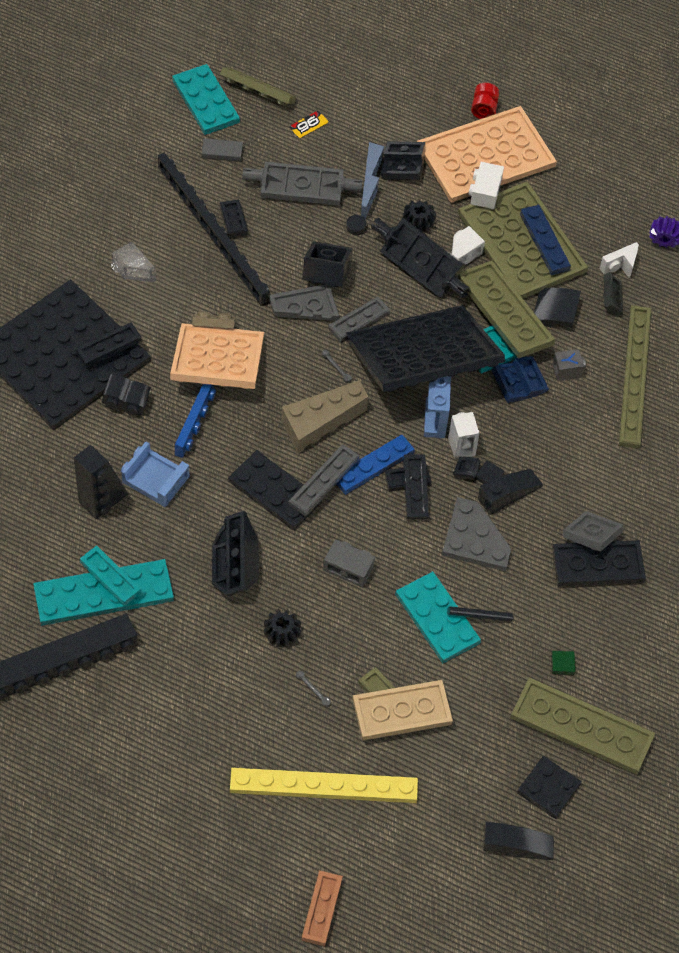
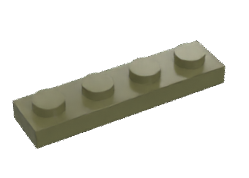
(252, 83)

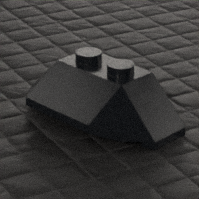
(235, 555)

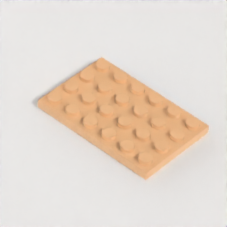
(500, 139)

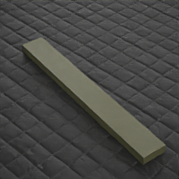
(634, 377)

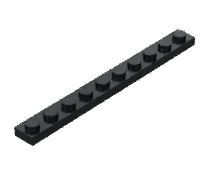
(215, 232)

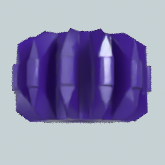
(665, 232)

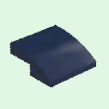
(520, 379)

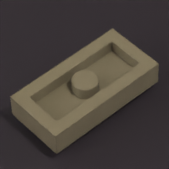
(204, 318)

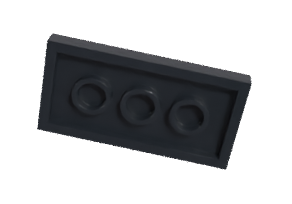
(269, 488)
(616, 564)

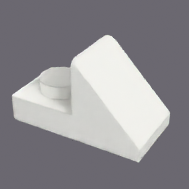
(621, 258)

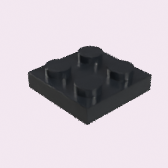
(549, 787)

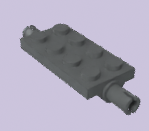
(302, 182)

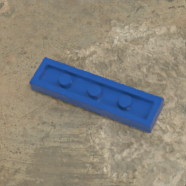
(192, 422)
(375, 463)

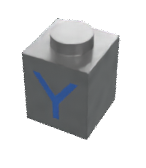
(568, 365)

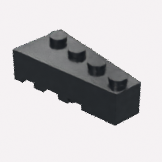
(97, 482)

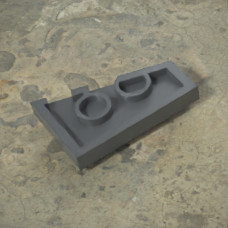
(305, 303)

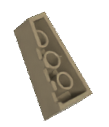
(323, 413)

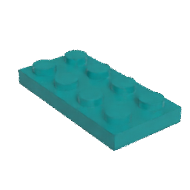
(206, 99)
(427, 606)

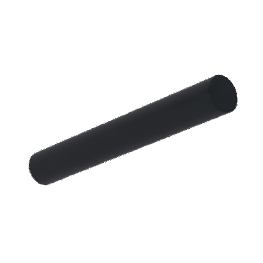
(482, 614)

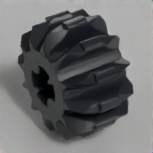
(420, 215)
(290, 630)

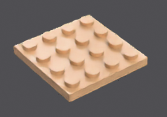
(217, 356)

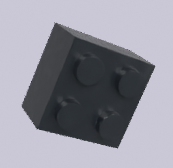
(327, 264)

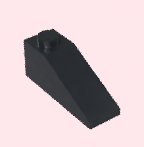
(507, 489)

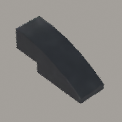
(517, 841)

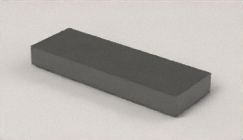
(359, 318)

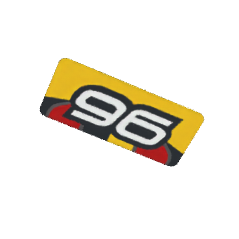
(308, 124)

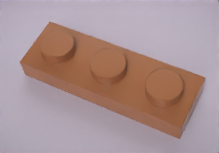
(322, 908)

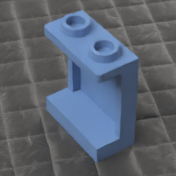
(437, 408)
(154, 475)

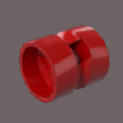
(485, 100)

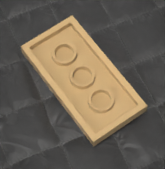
(402, 710)

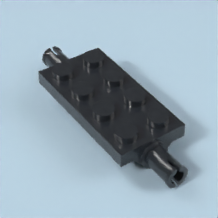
(421, 257)

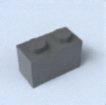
(349, 563)

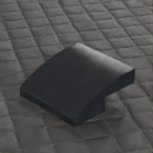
(403, 160)
(557, 306)

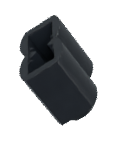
(126, 395)

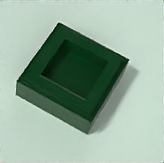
(563, 662)

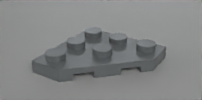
(475, 537)

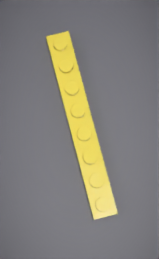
(323, 785)

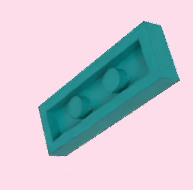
(110, 575)

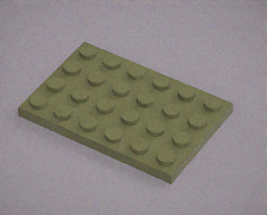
(511, 244)

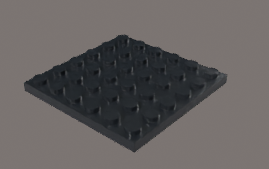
(424, 348)
(42, 358)

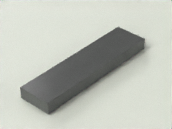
(323, 480)

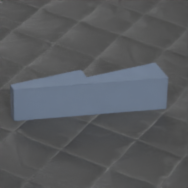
(374, 160)

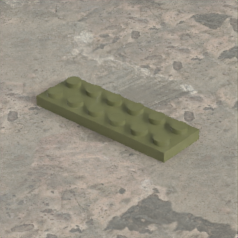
(506, 309)
(583, 725)

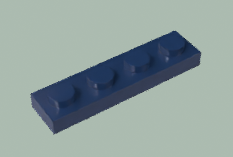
(545, 240)

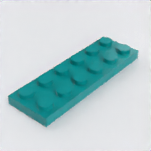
(86, 597)

